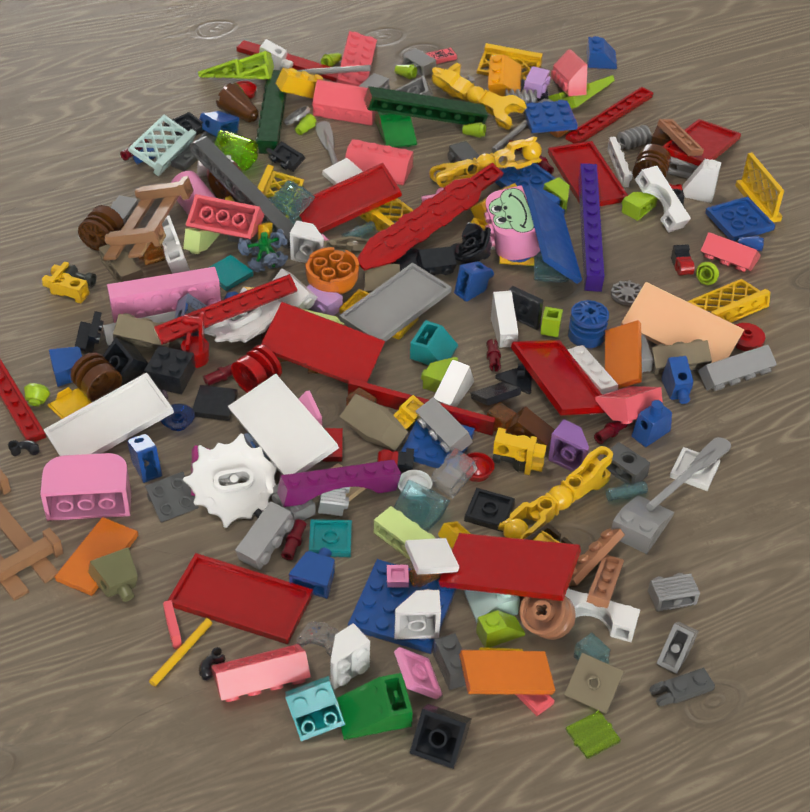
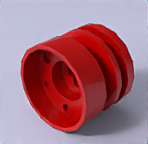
(255, 368)

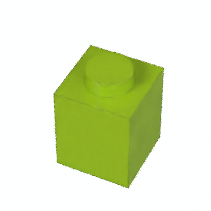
(551, 321)

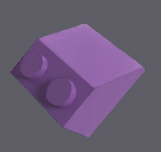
(568, 446)

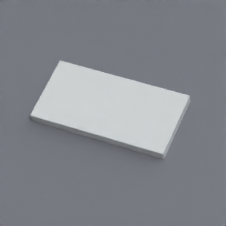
(110, 419)
(283, 427)

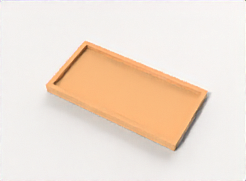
(672, 320)

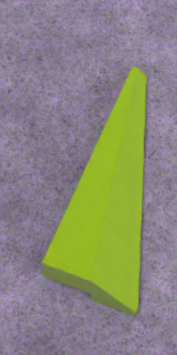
(252, 67)
(592, 89)

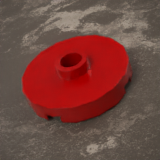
(752, 337)

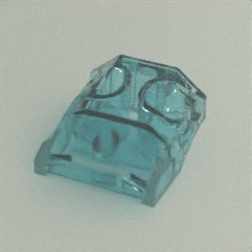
(292, 199)
(546, 273)

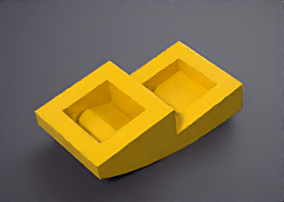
(406, 414)

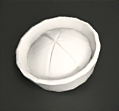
(417, 476)

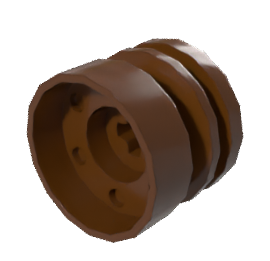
(652, 156)
(97, 224)
(95, 376)

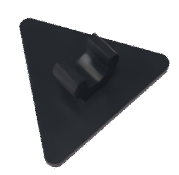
(518, 377)

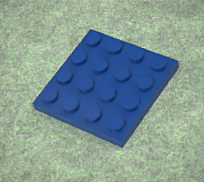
(377, 605)

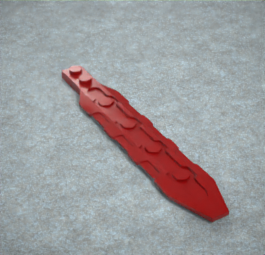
(427, 218)

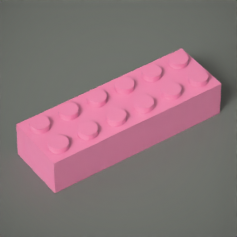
(161, 293)

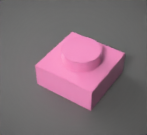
(397, 576)

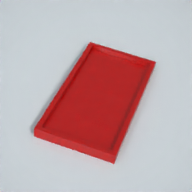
(710, 137)
(568, 160)
(351, 198)
(322, 344)
(559, 376)
(512, 566)
(241, 598)

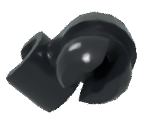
(15, 447)
(205, 666)

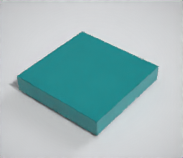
(231, 272)
(331, 535)

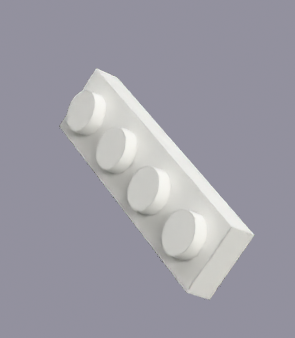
(619, 162)
(594, 370)

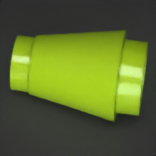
(331, 59)
(407, 71)
(306, 123)
(476, 130)

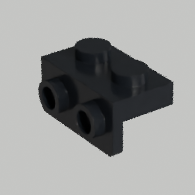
(286, 156)
(87, 333)

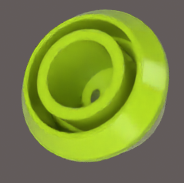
(707, 273)
(36, 394)

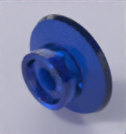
(180, 419)

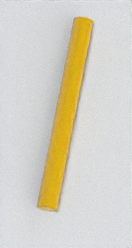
(180, 652)

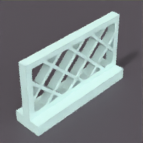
(163, 158)

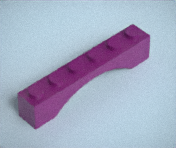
(303, 486)

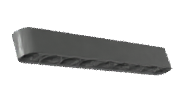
(239, 184)

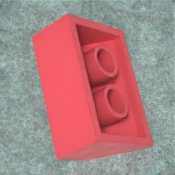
(730, 252)
(628, 402)

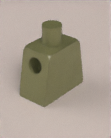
(115, 574)

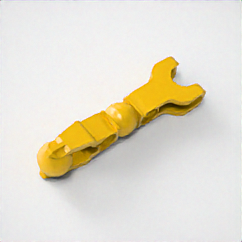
(496, 105)
(459, 170)
(577, 484)

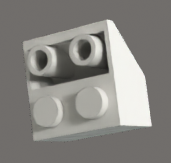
(349, 655)

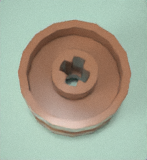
(548, 617)

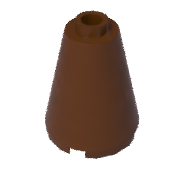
(236, 102)

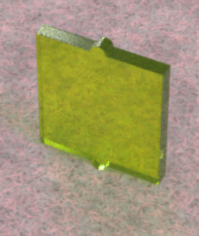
(593, 734)

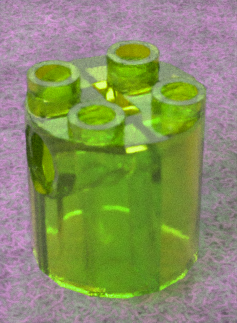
(242, 149)

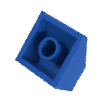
(600, 54)

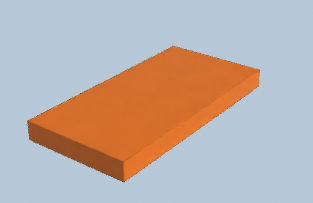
(624, 354)
(102, 540)
(506, 672)

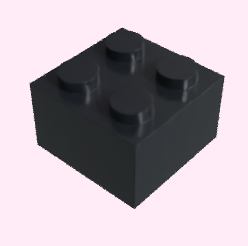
(171, 369)

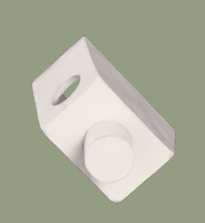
(278, 55)

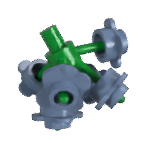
(263, 249)

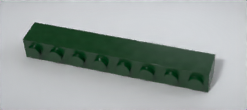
(424, 106)
(271, 115)

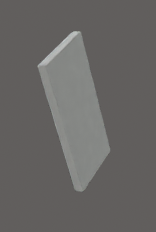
(396, 303)

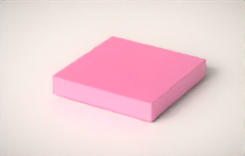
(418, 673)

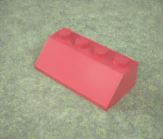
(570, 74)
(341, 103)
(367, 155)
(224, 217)
(261, 672)

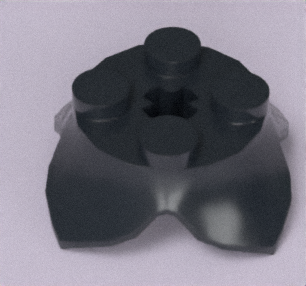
(474, 245)

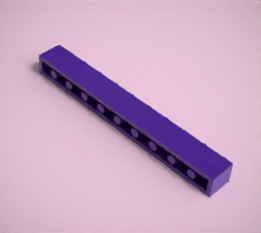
(591, 228)

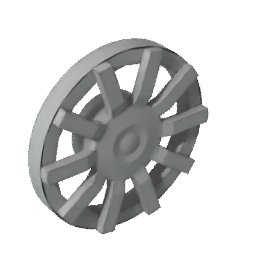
(294, 116)
(626, 293)

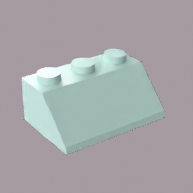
(485, 602)

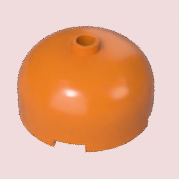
(332, 270)

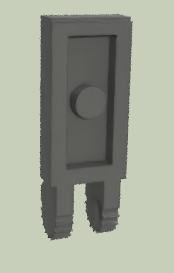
(683, 687)

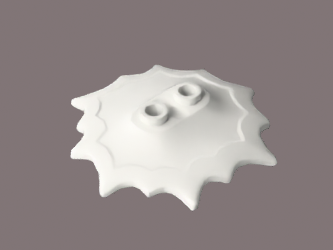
(245, 325)
(227, 466)

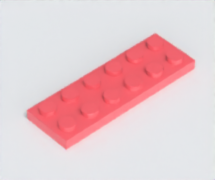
(357, 52)

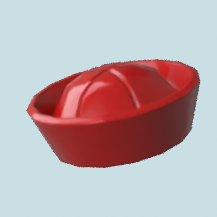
(248, 87)
(484, 466)

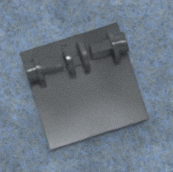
(171, 497)

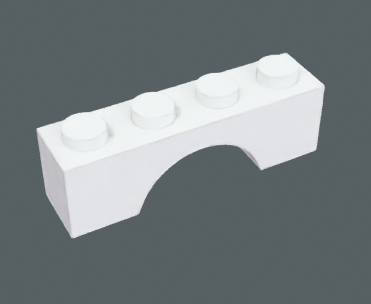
(653, 182)
(173, 250)
(618, 618)

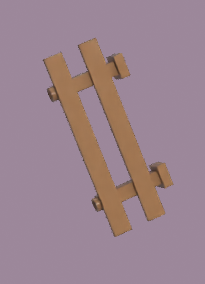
(154, 230)
(28, 552)

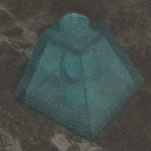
(421, 504)

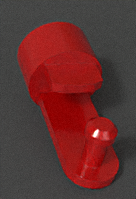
(196, 344)

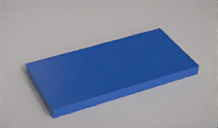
(552, 234)

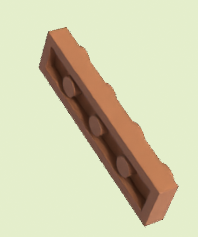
(680, 137)
(595, 554)
(605, 581)

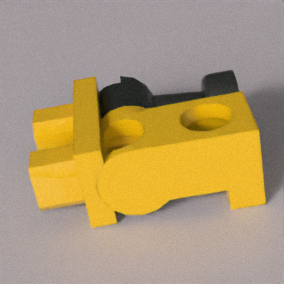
(69, 282)
(519, 451)

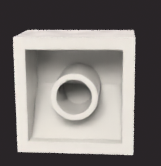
(304, 241)
(418, 616)

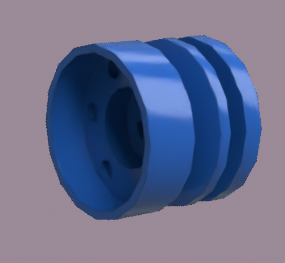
(588, 324)

